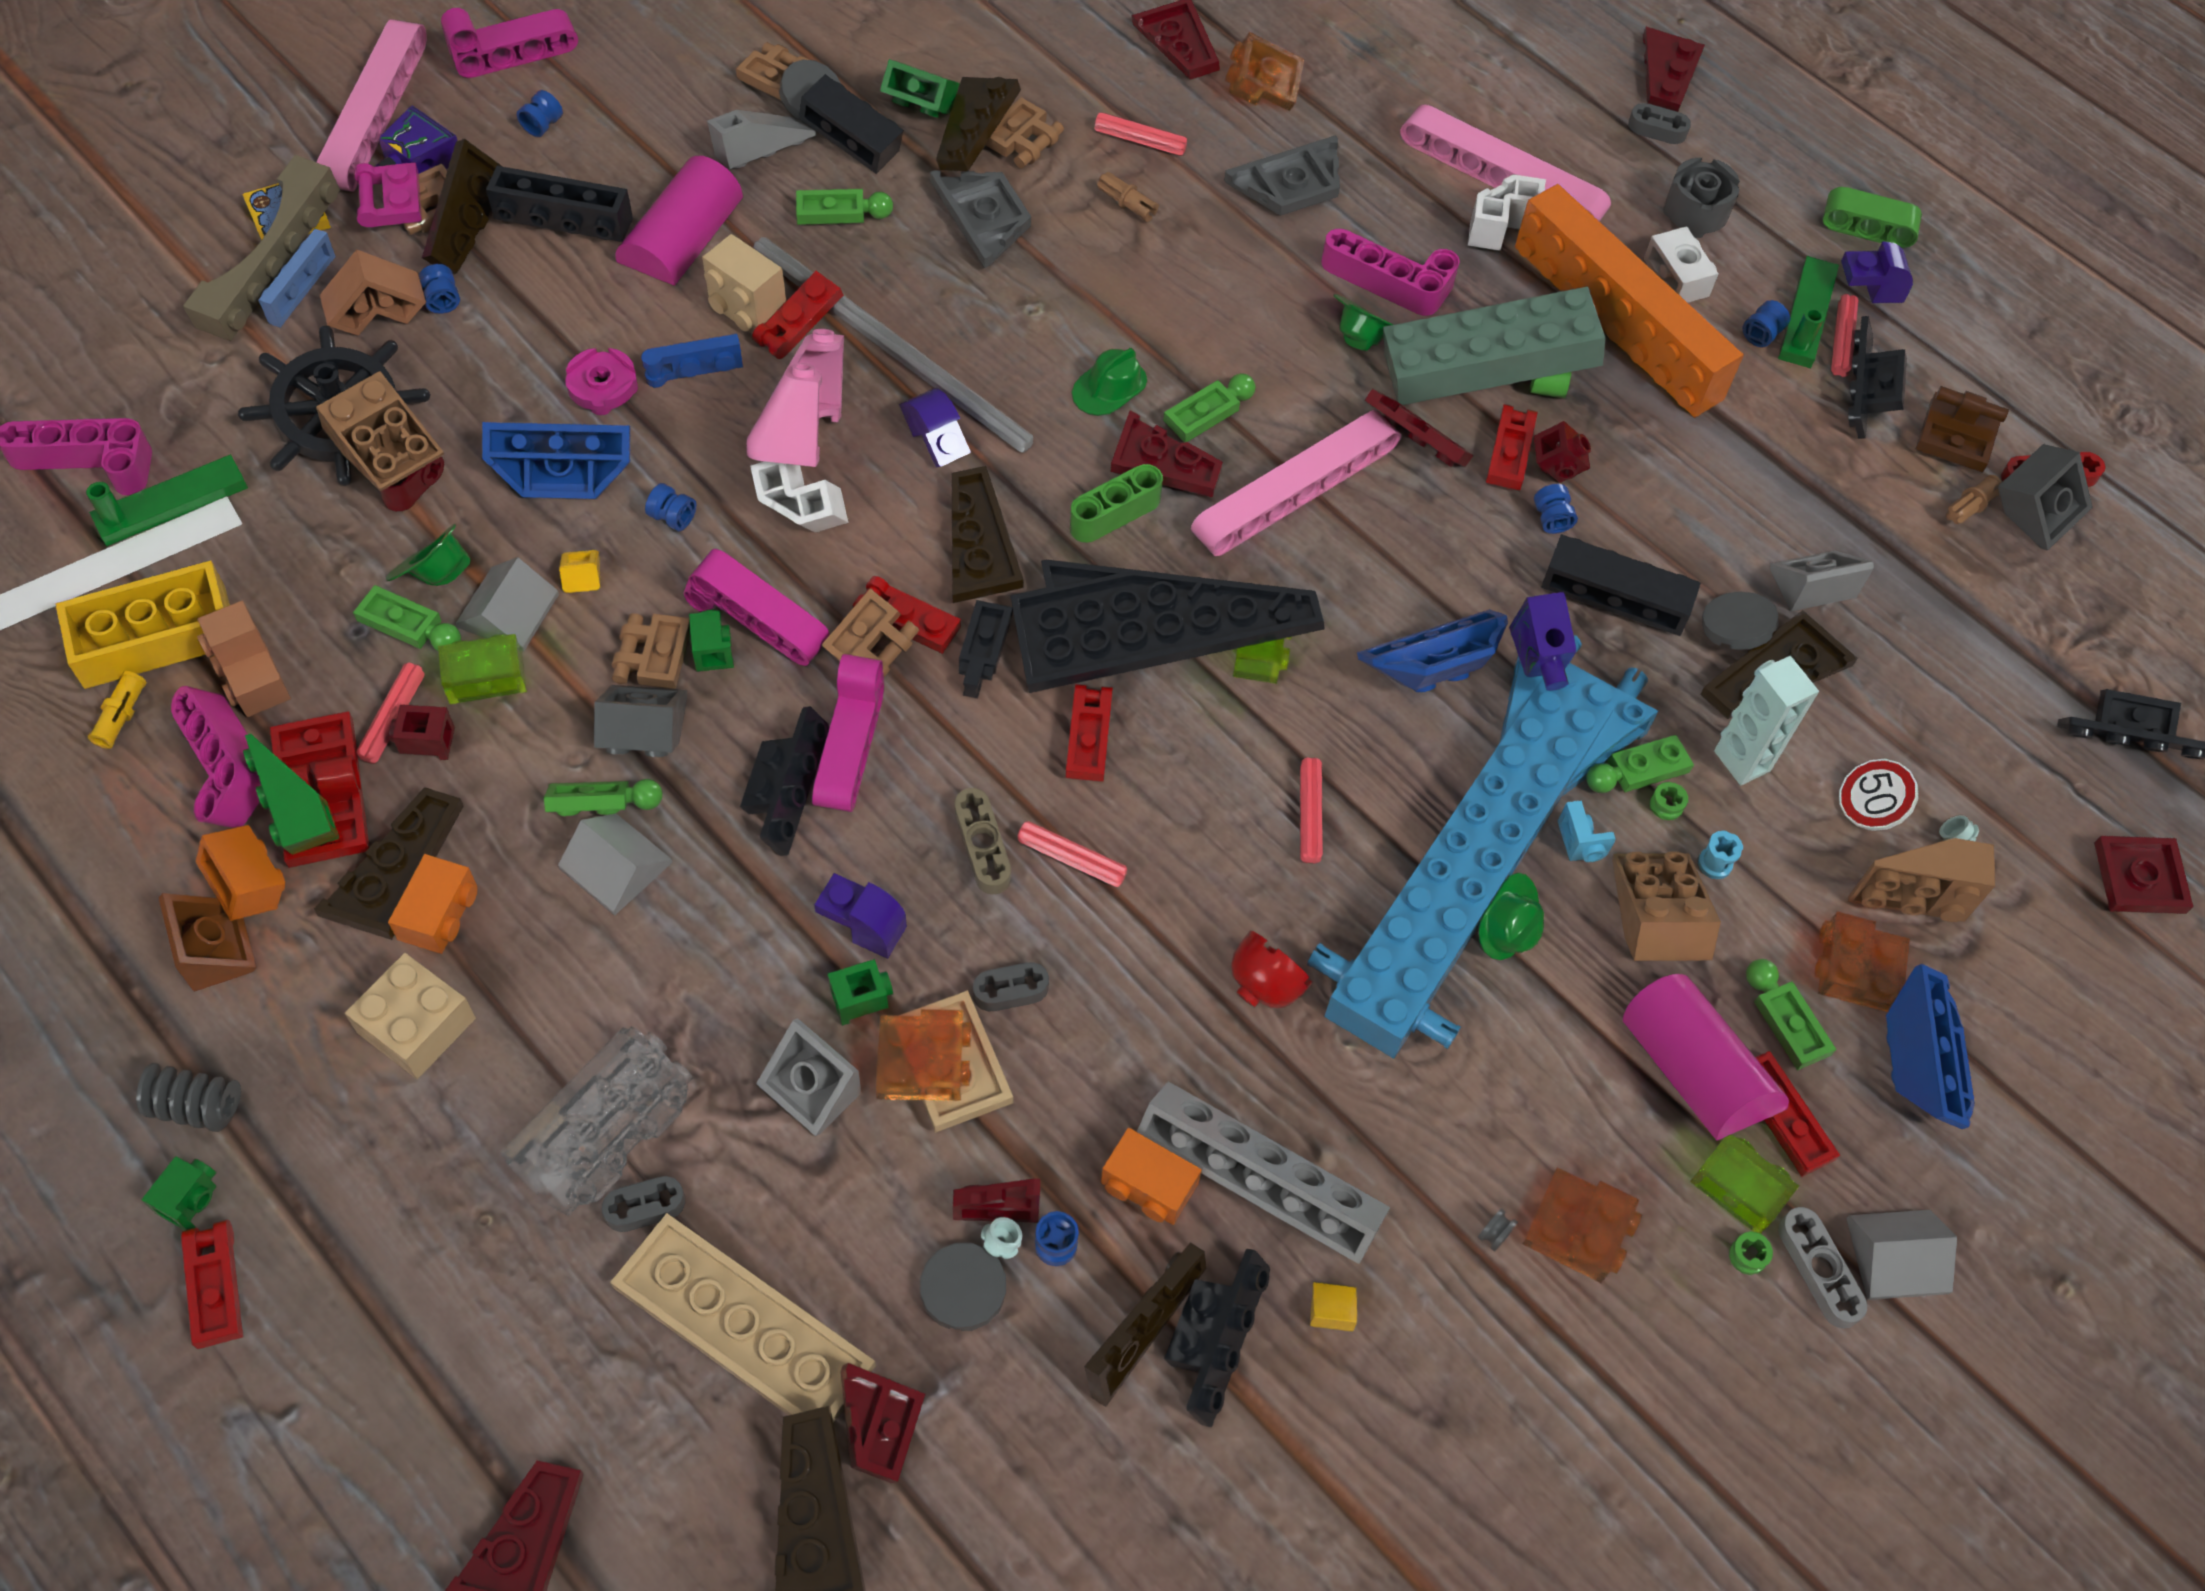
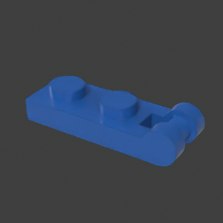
(691, 359)

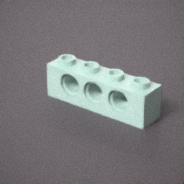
(1765, 719)

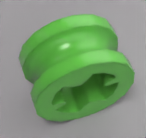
(1658, 801)
(1747, 1240)

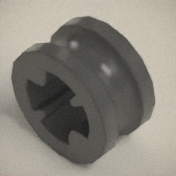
(1497, 1229)

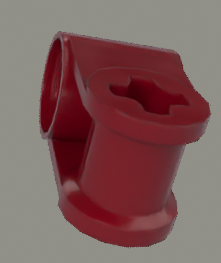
(408, 490)

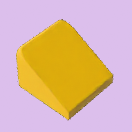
(580, 571)
(1333, 1307)

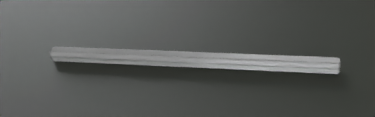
(906, 354)

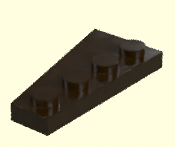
(973, 119)
(461, 207)
(981, 544)
(1800, 637)
(376, 886)
(1137, 1332)
(814, 1512)

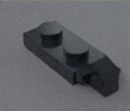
(983, 645)

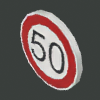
(1878, 794)

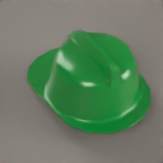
(1360, 326)
(1109, 382)
(437, 562)
(1512, 919)

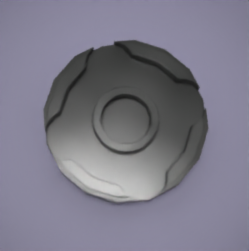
(798, 80)
(1740, 620)
(963, 1286)

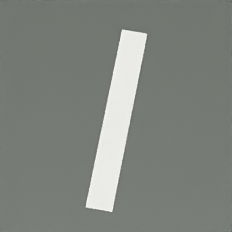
(117, 561)

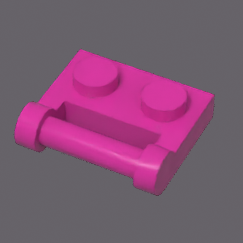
(400, 194)

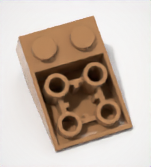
(378, 431)
(1933, 880)
(1665, 907)

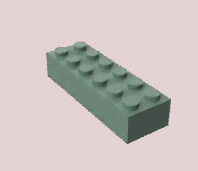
(1494, 346)

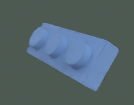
(297, 278)

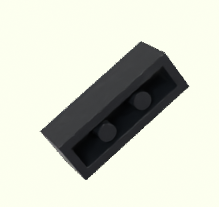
(850, 123)

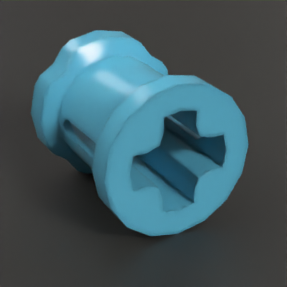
(1720, 855)

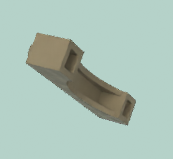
(229, 300)

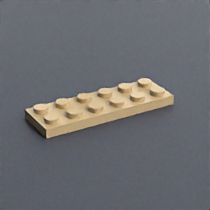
(738, 1320)

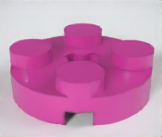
(606, 395)

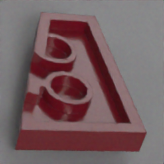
(1669, 67)
(1180, 463)
(527, 1536)

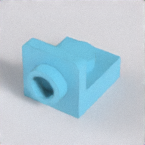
(1578, 834)

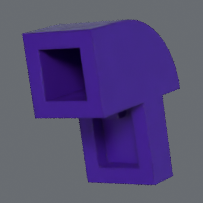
(1882, 271)
(936, 420)
(868, 911)

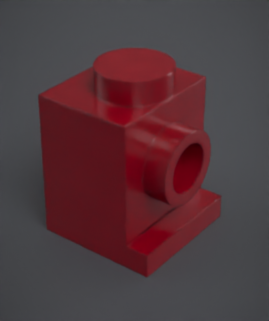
(423, 731)

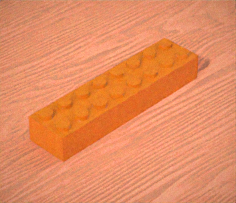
(1630, 300)

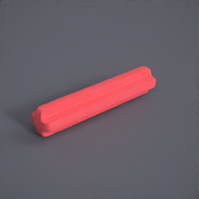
(1140, 134)
(1844, 335)
(399, 694)
(1311, 810)
(1072, 854)

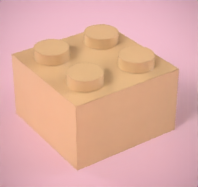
(743, 283)
(410, 1015)

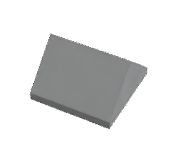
(1821, 578)
(509, 602)
(612, 860)
(810, 1078)
(1903, 1254)

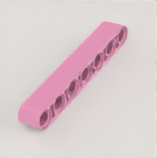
(373, 100)
(1490, 157)
(1295, 483)

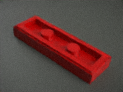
(1797, 1127)

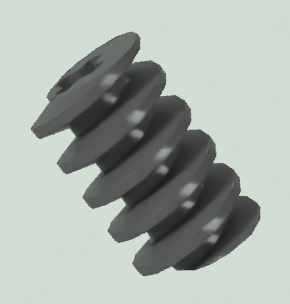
(187, 1100)

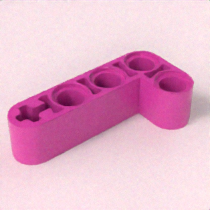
(506, 43)
(1391, 274)
(108, 444)
(756, 605)
(850, 733)
(219, 743)

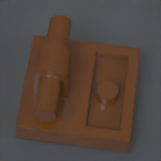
(1961, 428)

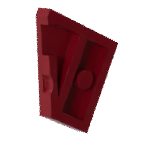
(1010, 1200)
(878, 1421)

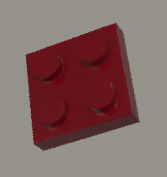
(2143, 874)

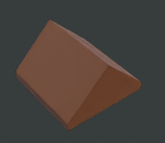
(205, 941)

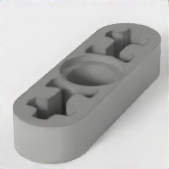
(1817, 1285)

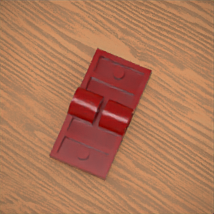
(326, 759)

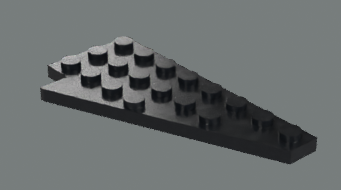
(1127, 620)

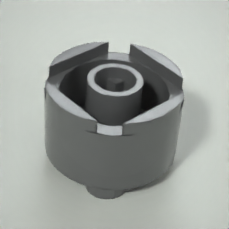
(1702, 196)

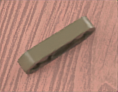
(978, 856)

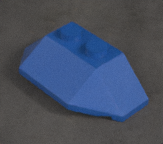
(556, 458)
(1439, 652)
(1930, 1048)

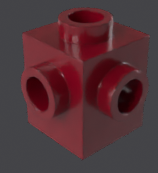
(1562, 451)

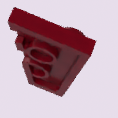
(1179, 36)
(1420, 430)

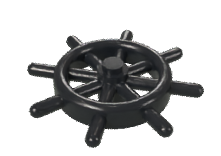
(324, 366)

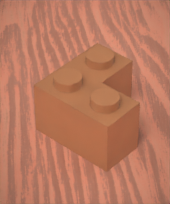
(368, 288)
(242, 658)

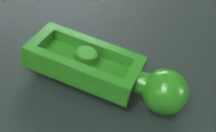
(840, 206)
(1209, 406)
(404, 619)
(1641, 766)
(604, 797)
(1788, 1016)

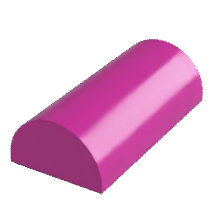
(681, 220)
(1702, 1056)

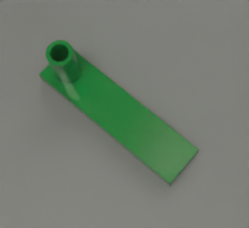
(1808, 312)
(164, 501)

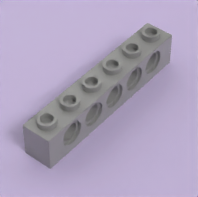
(1264, 1172)

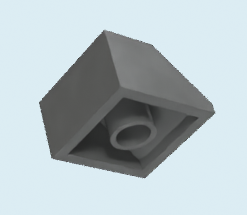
(2047, 494)
(639, 719)

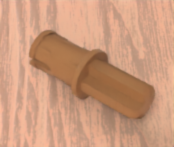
(1127, 196)
(1974, 500)

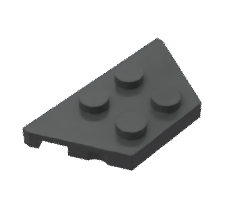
(1291, 177)
(984, 210)

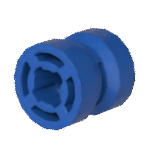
(539, 113)
(439, 288)
(1766, 323)
(671, 507)
(1555, 507)
(1056, 1229)

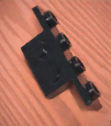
(1878, 381)
(2138, 719)
(783, 779)
(1214, 1331)

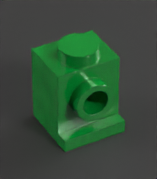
(710, 641)
(851, 981)
(181, 1192)

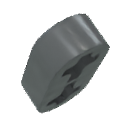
(1659, 123)
(1010, 986)
(641, 1194)

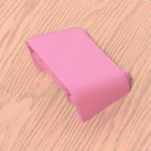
(805, 393)

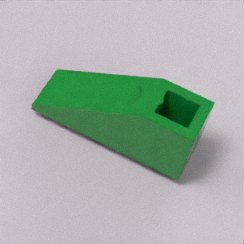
(298, 811)

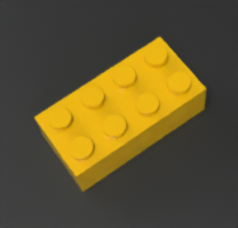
(139, 623)

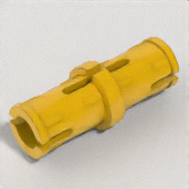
(116, 711)

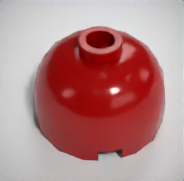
(1267, 974)

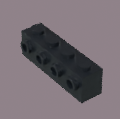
(559, 203)
(1621, 585)

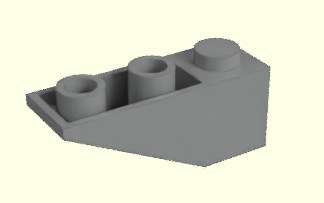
(751, 135)

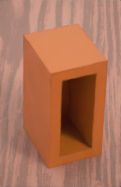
(240, 872)
(433, 904)
(1150, 1177)

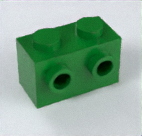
(920, 87)

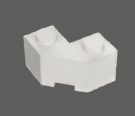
(1501, 209)
(811, 506)

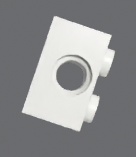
(1681, 263)

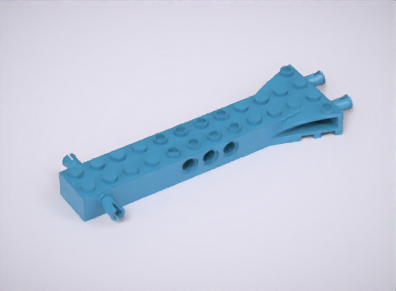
(1541, 756)

